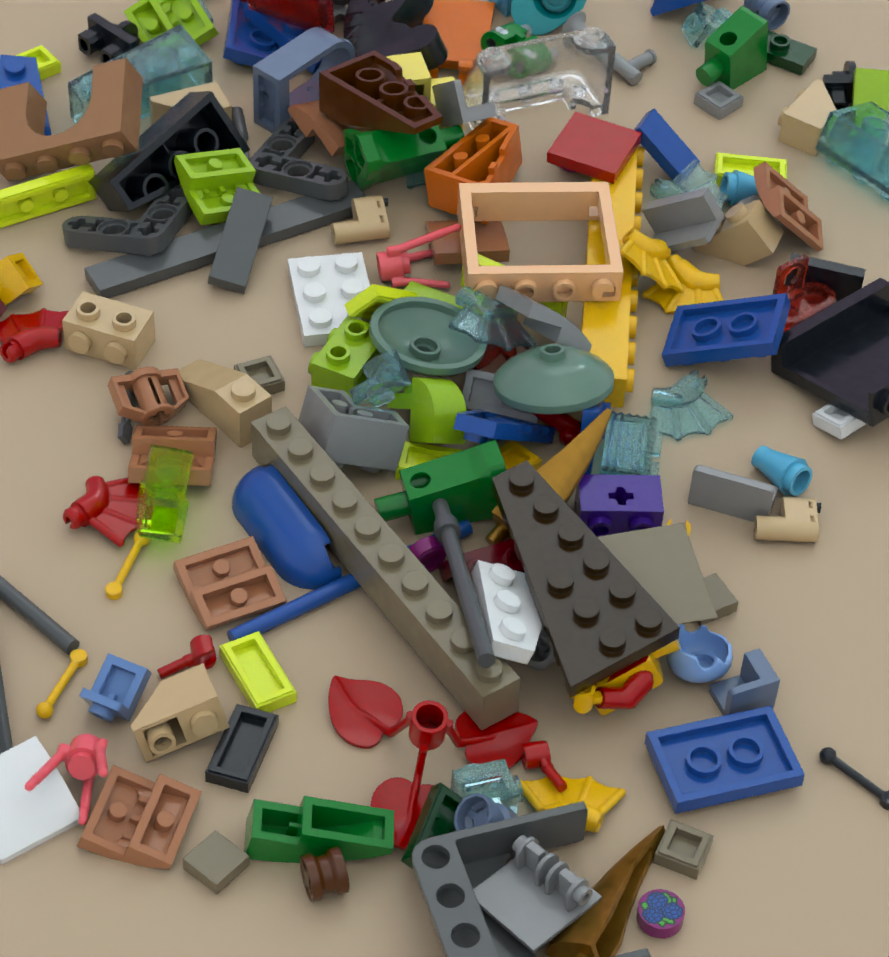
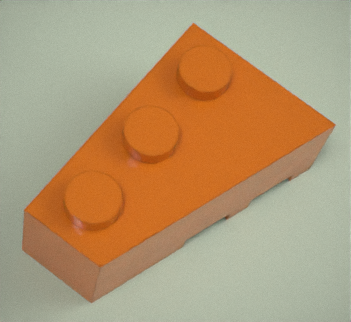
(483, 156)

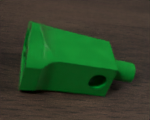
(387, 155)
(458, 477)

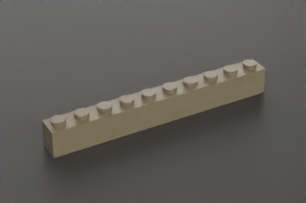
(387, 569)

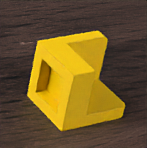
(17, 278)

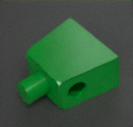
(735, 50)

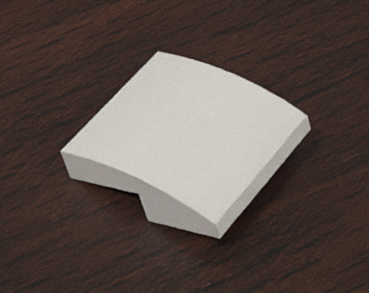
(32, 815)

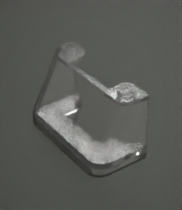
(542, 71)

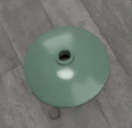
(422, 336)
(553, 380)

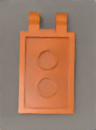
(461, 28)

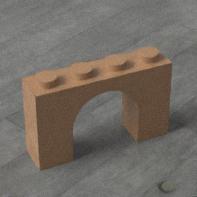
(103, 132)

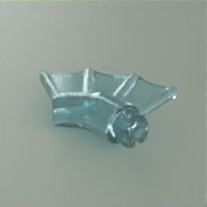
(690, 179)
(489, 321)
(686, 408)

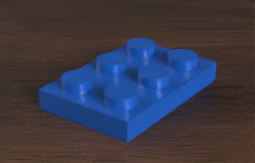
(726, 330)
(723, 759)

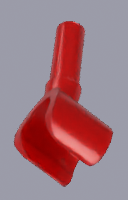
(201, 652)
(538, 756)

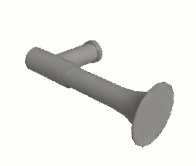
(627, 69)

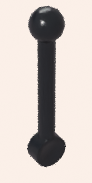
(828, 756)

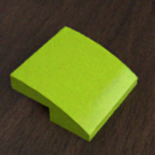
(159, 16)
(211, 181)

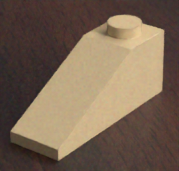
(226, 398)

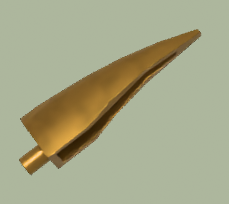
(563, 470)
(603, 926)

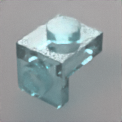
(703, 21)
(384, 378)
(489, 779)

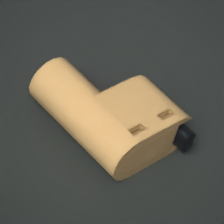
(368, 224)
(796, 522)

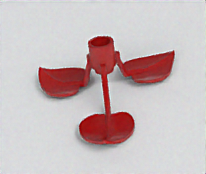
(368, 709)

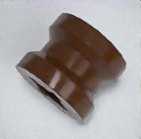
(324, 874)

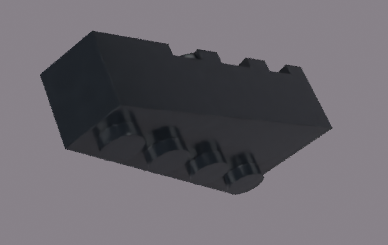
(189, 127)

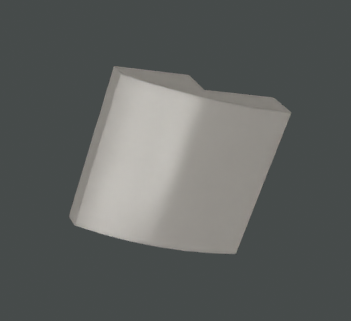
(543, 319)

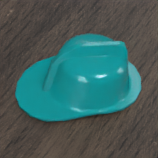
(544, 15)

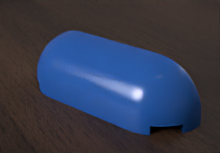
(283, 528)

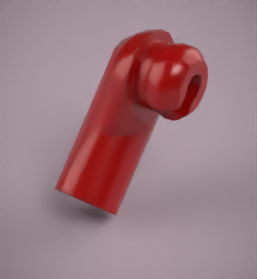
(564, 424)

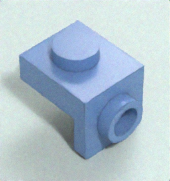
(116, 689)

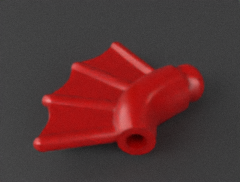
(30, 333)
(106, 507)

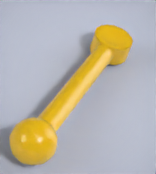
(114, 589)
(78, 659)

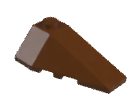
(375, 96)

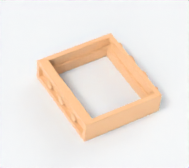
(541, 203)

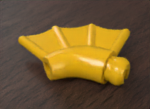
(650, 258)
(698, 287)
(597, 797)

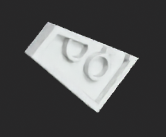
(507, 610)

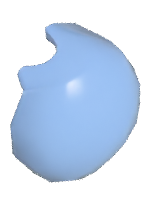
(702, 656)

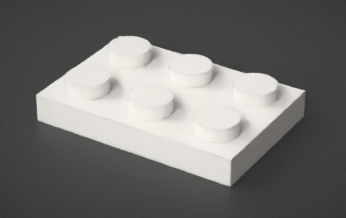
(322, 288)

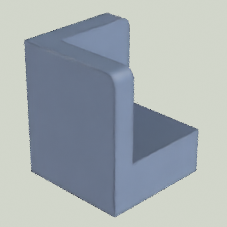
(751, 689)

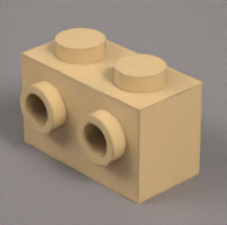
(108, 330)

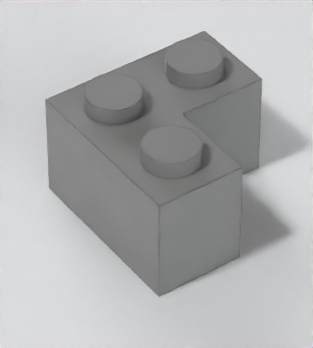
(353, 432)

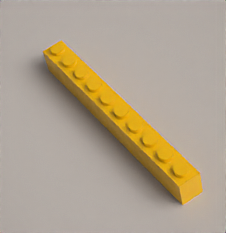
(609, 322)

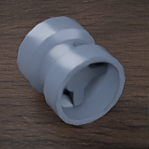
(773, 11)
(480, 810)

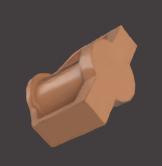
(149, 394)

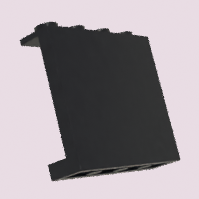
(843, 354)

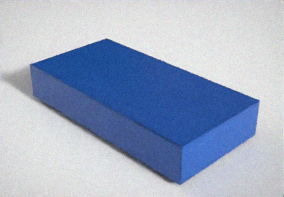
(664, 144)

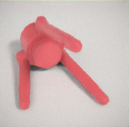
(396, 261)
(83, 760)

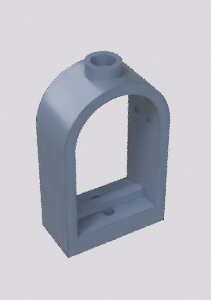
(273, 74)

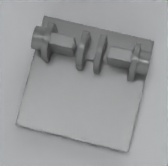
(535, 894)

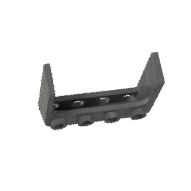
(461, 860)

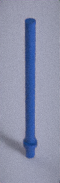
(310, 600)

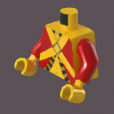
(625, 687)

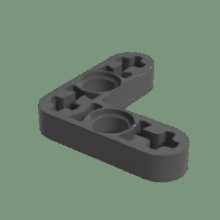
(279, 163)
(141, 237)

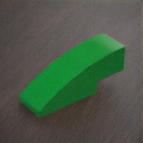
(288, 831)

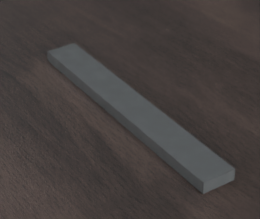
(200, 247)

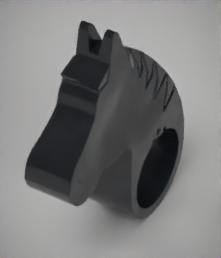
(394, 29)

